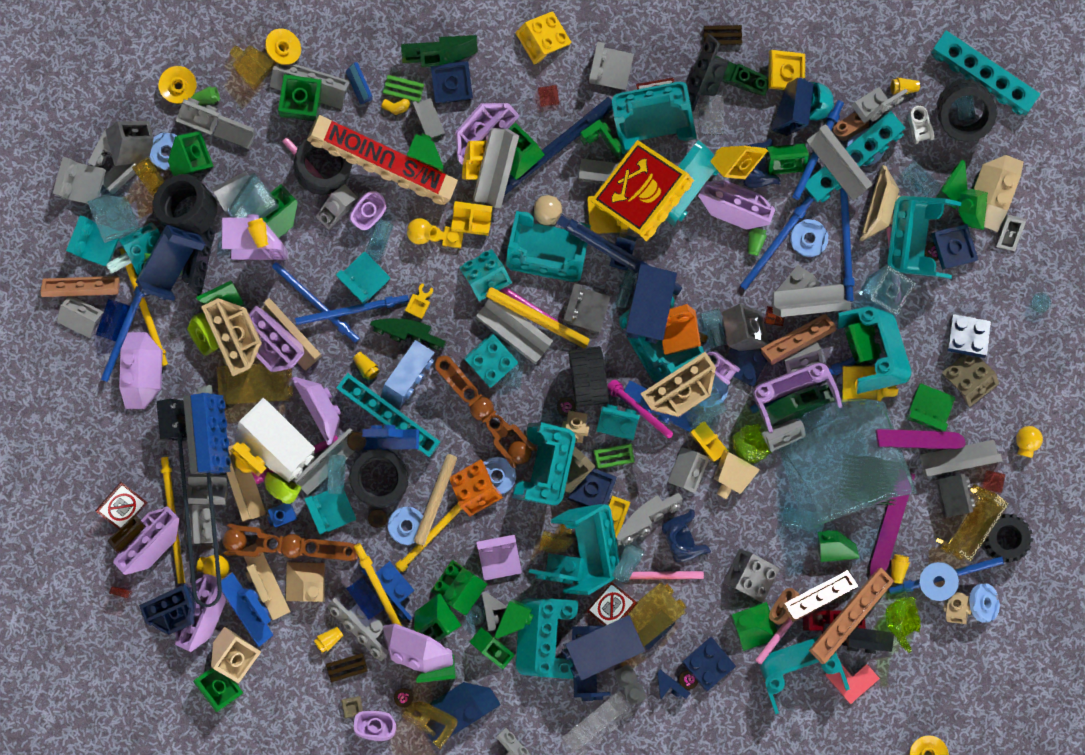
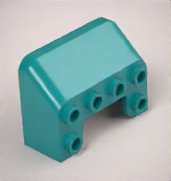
(538, 641)

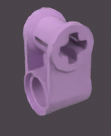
(723, 366)

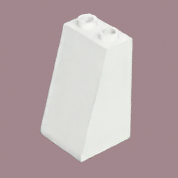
(274, 441)

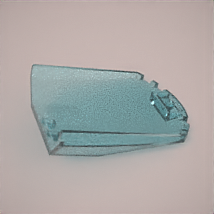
(840, 464)

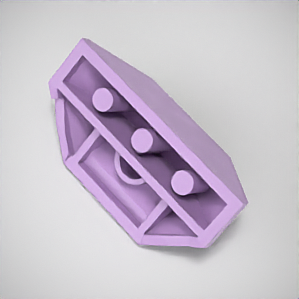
(479, 123)
(736, 204)
(278, 347)
(140, 370)
(320, 407)
(150, 542)
(205, 617)
(415, 649)

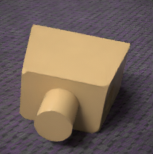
(733, 474)

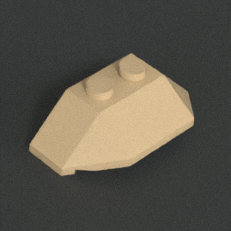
(1000, 181)
(881, 205)
(233, 333)
(682, 388)

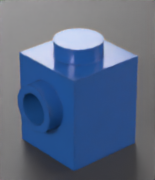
(281, 515)

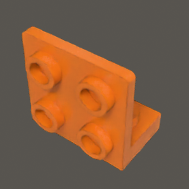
(681, 330)
(474, 488)

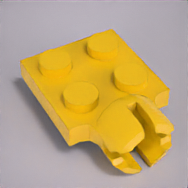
(849, 384)
(246, 461)

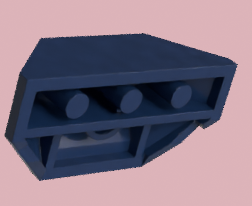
(171, 610)
(466, 704)

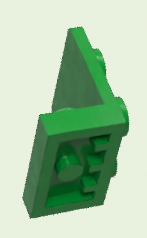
(591, 135)
(931, 408)

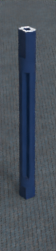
(564, 139)
(603, 245)

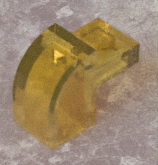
(148, 175)
(556, 543)

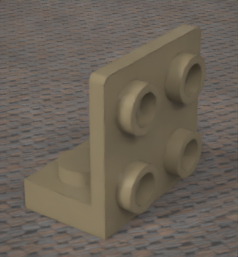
(971, 378)
(579, 469)

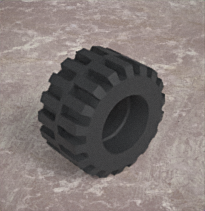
(1023, 539)

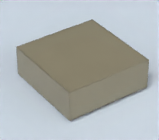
(352, 706)

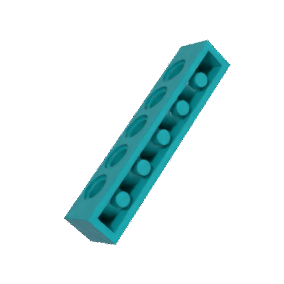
(981, 63)
(888, 123)
(385, 412)

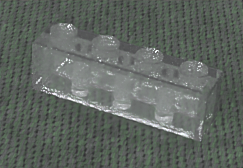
(598, 722)

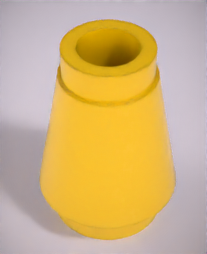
(900, 84)
(258, 231)
(366, 366)
(899, 567)
(328, 639)

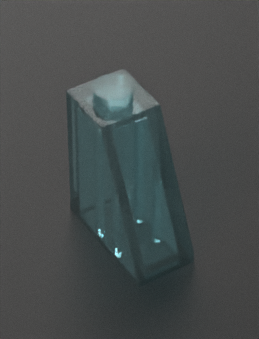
(253, 199)

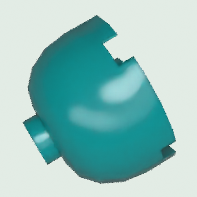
(821, 103)

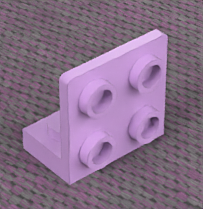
(499, 557)

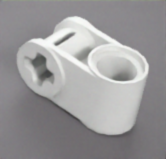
(920, 126)

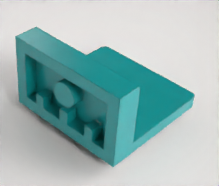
(88, 243)
(138, 243)
(484, 273)
(363, 277)
(491, 360)
(617, 422)
(330, 511)
(561, 569)

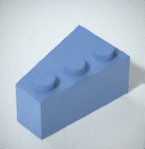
(407, 374)

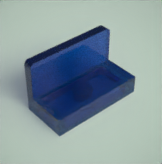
(112, 320)
(365, 598)

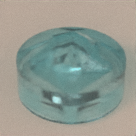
(1040, 302)
(476, 615)

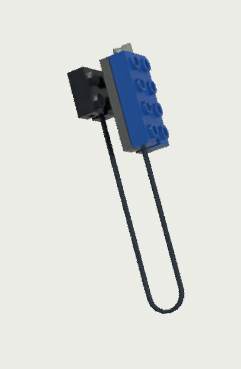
(203, 424)

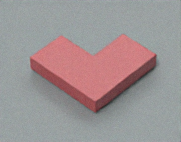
(858, 683)

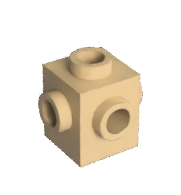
(577, 423)
(957, 608)

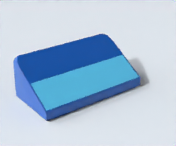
(359, 83)

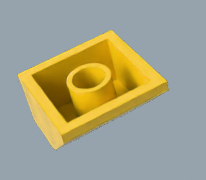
(737, 160)

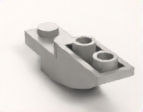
(640, 521)

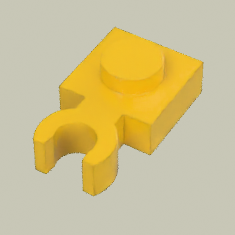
(450, 238)
(418, 304)

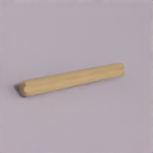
(435, 499)

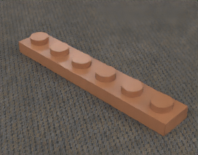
(851, 616)

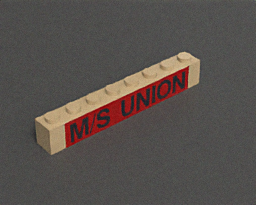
(382, 160)

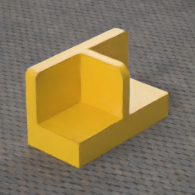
(471, 218)
(708, 441)

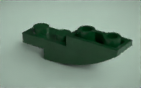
(439, 53)
(744, 78)
(402, 328)
(798, 403)

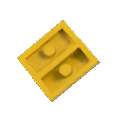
(473, 159)

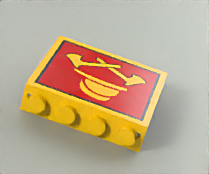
(642, 190)

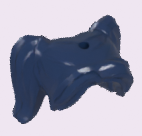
(759, 175)
(680, 538)

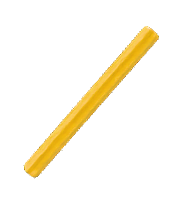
(537, 317)

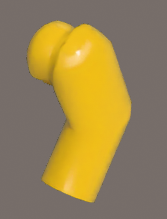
(396, 108)

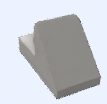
(98, 156)
(491, 604)

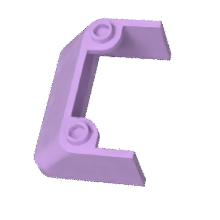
(242, 246)
(791, 383)

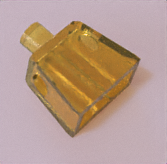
(251, 65)

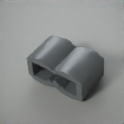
(632, 689)

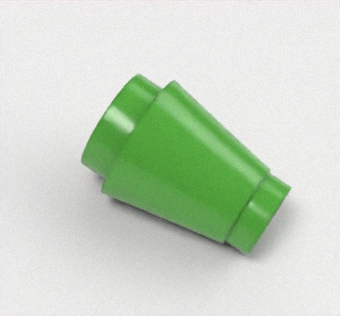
(207, 96)
(756, 240)

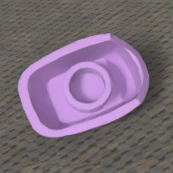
(368, 210)
(374, 725)

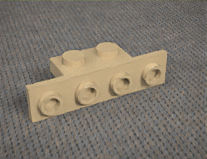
(265, 583)

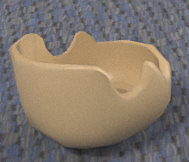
(547, 210)

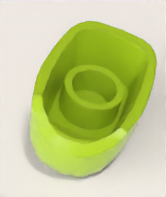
(202, 334)
(281, 489)

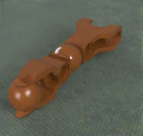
(483, 410)
(289, 545)

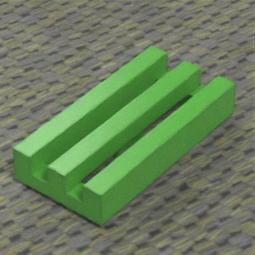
(404, 81)
(598, 459)

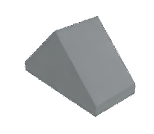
(1010, 232)

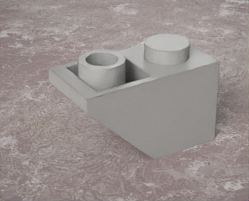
(336, 206)

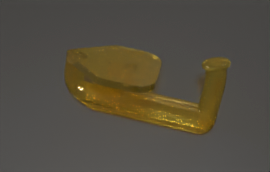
(431, 712)

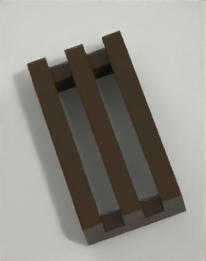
(725, 28)
(126, 533)
(331, 672)

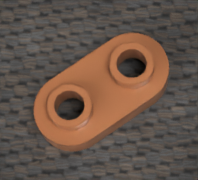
(851, 125)
(778, 613)

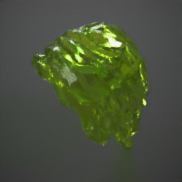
(750, 444)
(903, 619)

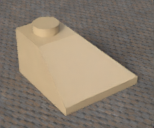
(305, 582)
(232, 655)

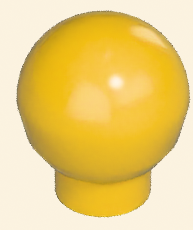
(421, 231)
(1028, 440)
(207, 566)

